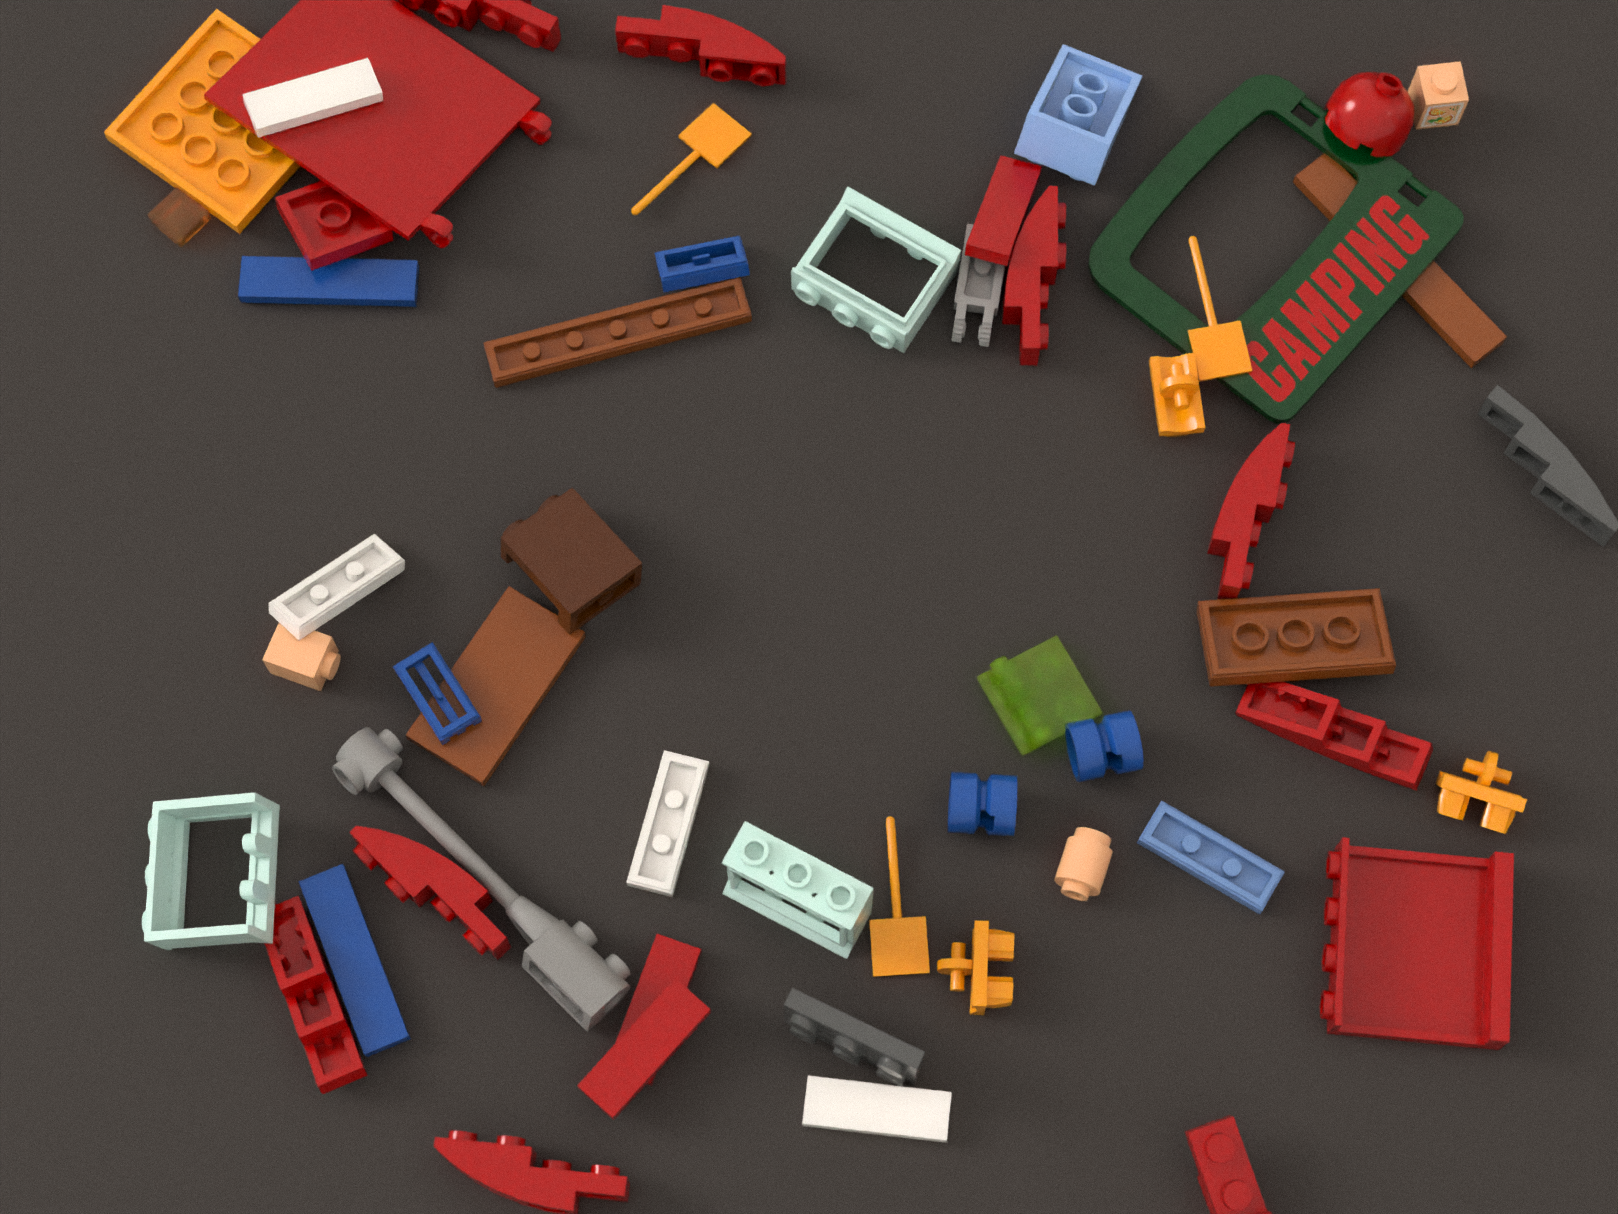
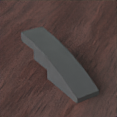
(1562, 480)

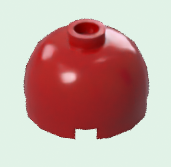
(1371, 112)

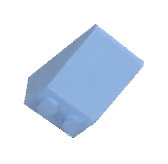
(1077, 114)

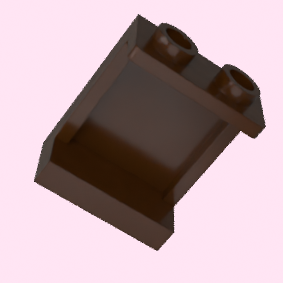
(572, 558)

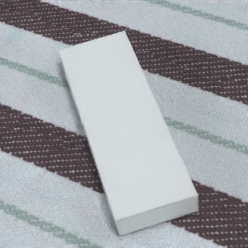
(313, 97)
(336, 586)
(668, 823)
(877, 1109)

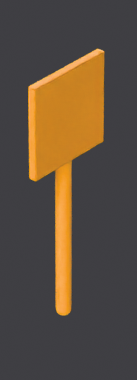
(713, 137)
(1217, 348)
(898, 943)

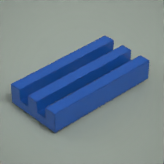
(702, 263)
(457, 724)

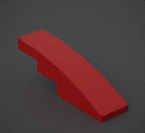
(1336, 732)
(313, 998)

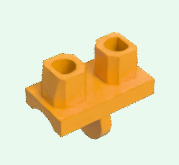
(1176, 395)
(1500, 804)
(986, 946)

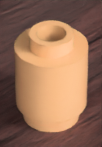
(1084, 864)

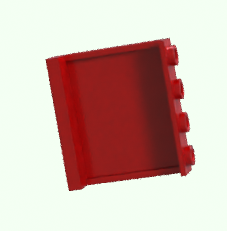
(1419, 946)

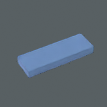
(1210, 857)

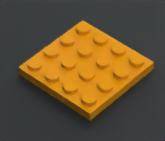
(194, 142)

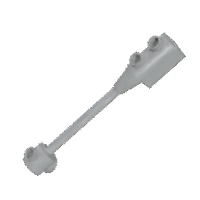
(557, 953)

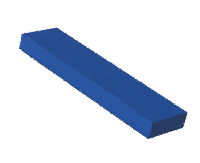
(340, 283)
(354, 960)

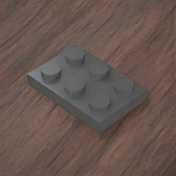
(852, 1038)

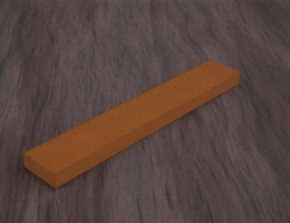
(1433, 293)
(617, 331)

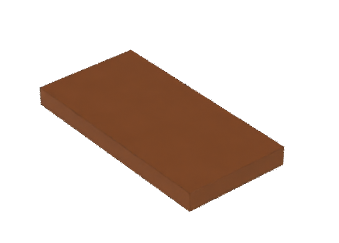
(1295, 637)
(506, 678)

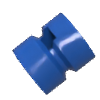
(1104, 746)
(982, 803)

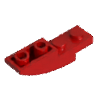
(518, 17)
(719, 45)
(1031, 270)
(1248, 504)
(421, 873)
(1225, 1168)
(511, 1173)

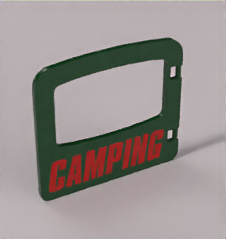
(1329, 294)

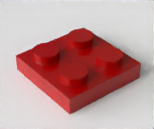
(329, 225)

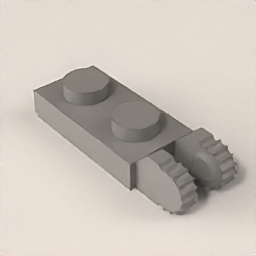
(977, 292)

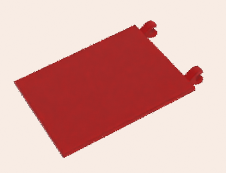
(416, 146)

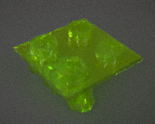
(1038, 694)

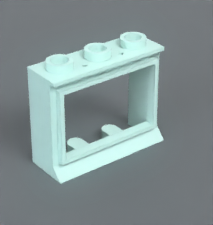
(853, 307)
(168, 870)
(796, 878)

